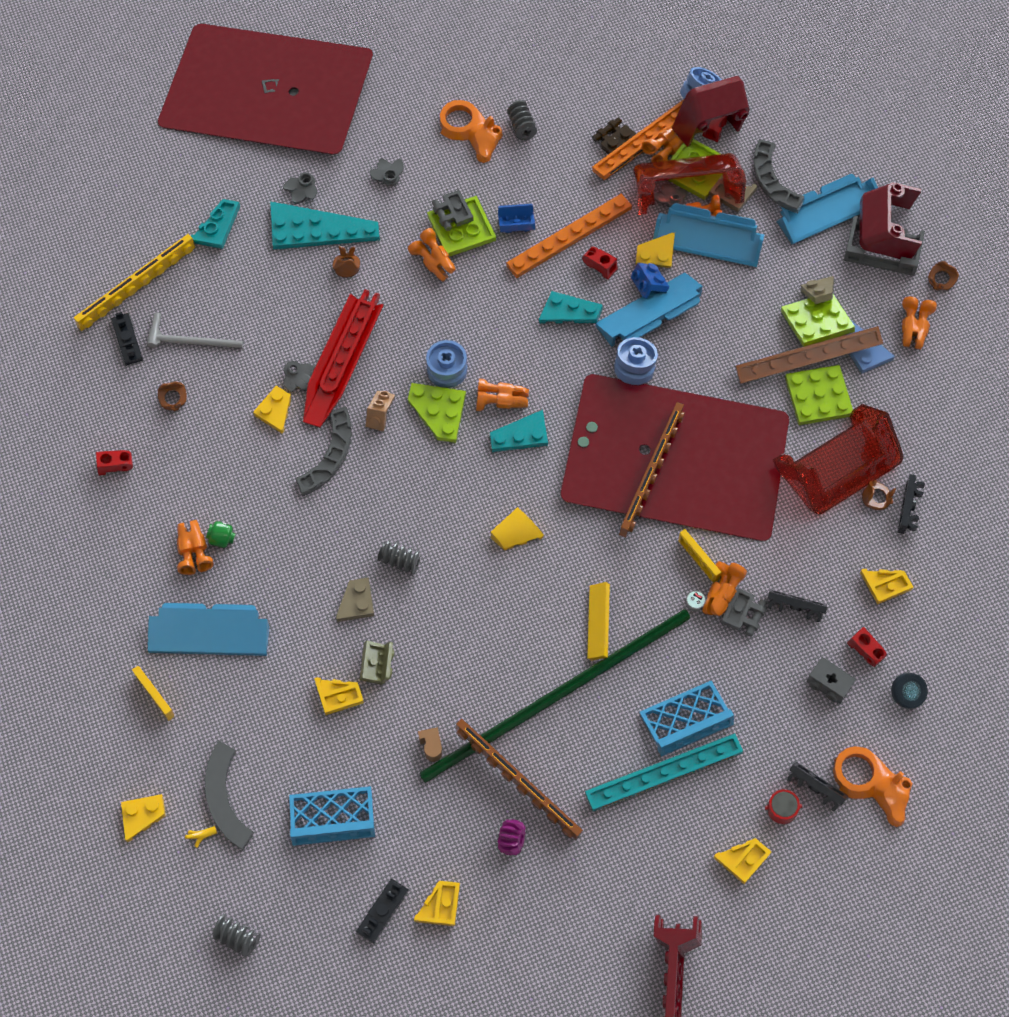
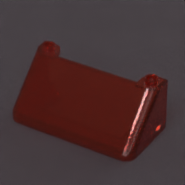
(727, 164)
(845, 461)

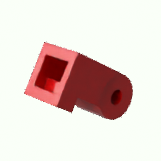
(715, 130)
(600, 261)
(113, 461)
(867, 647)

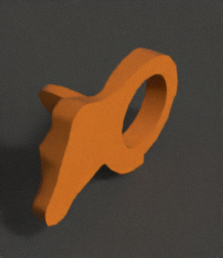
(480, 132)
(888, 789)

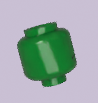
(220, 534)

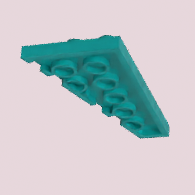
(309, 227)

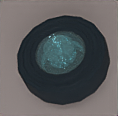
(909, 690)

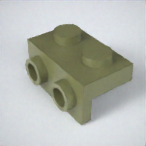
(376, 662)

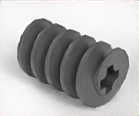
(521, 120)
(399, 557)
(234, 936)

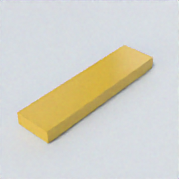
(598, 621)

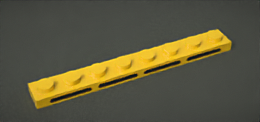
(134, 282)

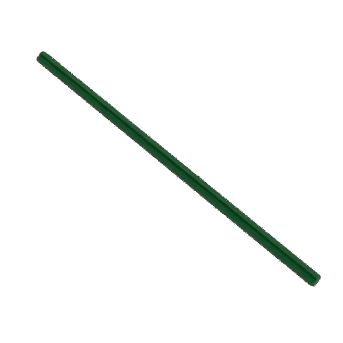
(557, 694)

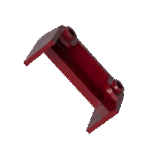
(710, 103)
(877, 231)

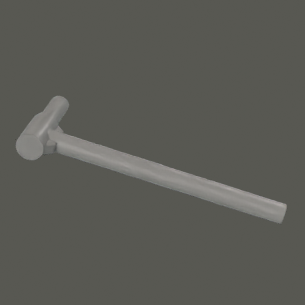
(155, 338)

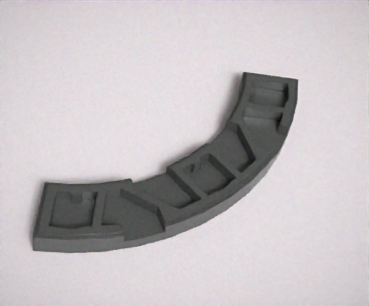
(769, 181)
(334, 456)
(217, 796)

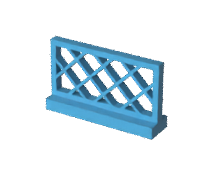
(691, 733)
(329, 831)

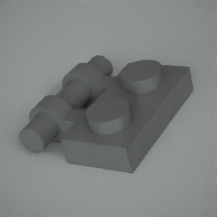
(457, 207)
(738, 609)

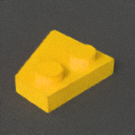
(657, 251)
(274, 409)
(886, 584)
(338, 695)
(141, 814)
(743, 859)
(441, 905)

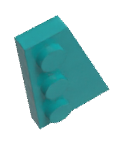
(218, 225)
(569, 308)
(521, 434)

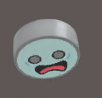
(695, 600)

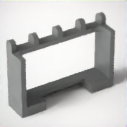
(904, 266)

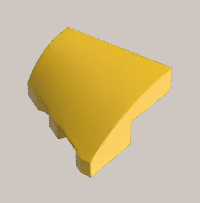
(515, 530)

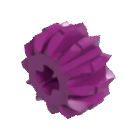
(511, 837)

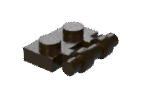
(619, 136)

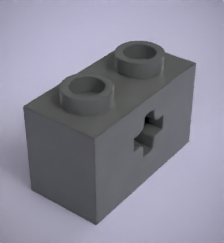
(827, 671)

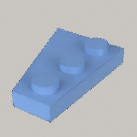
(870, 357)

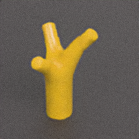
(200, 835)

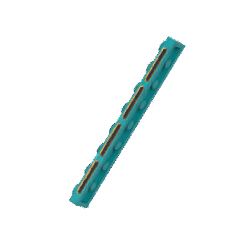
(663, 772)

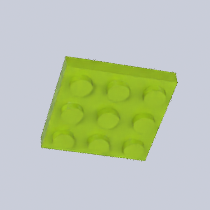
(696, 185)
(467, 235)
(817, 322)
(819, 395)

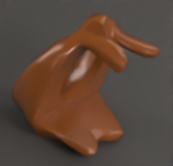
(348, 267)
(950, 270)
(166, 387)
(868, 492)

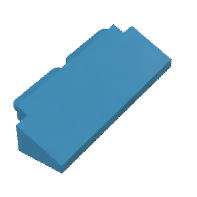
(819, 212)
(717, 236)
(647, 313)
(215, 631)

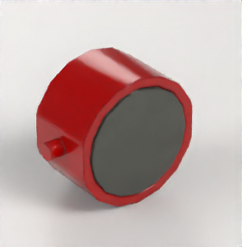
(783, 806)

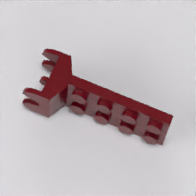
(678, 942)

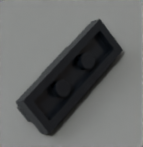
(126, 338)
(909, 504)
(796, 603)
(817, 785)
(382, 911)

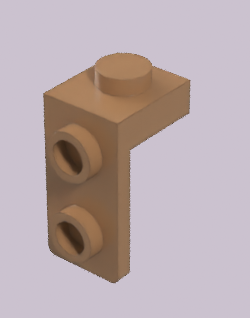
(378, 410)

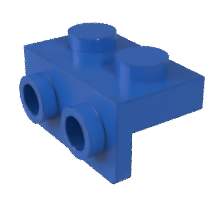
(516, 218)
(648, 278)

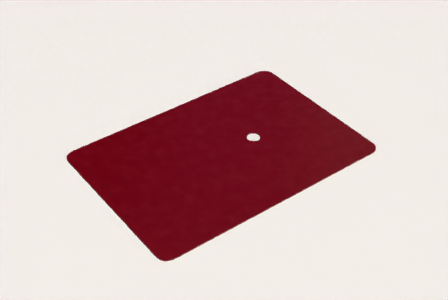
(223, 93)
(710, 479)

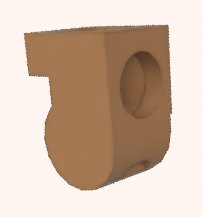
(433, 745)

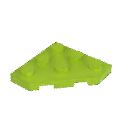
(438, 409)

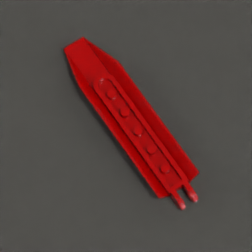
(340, 357)

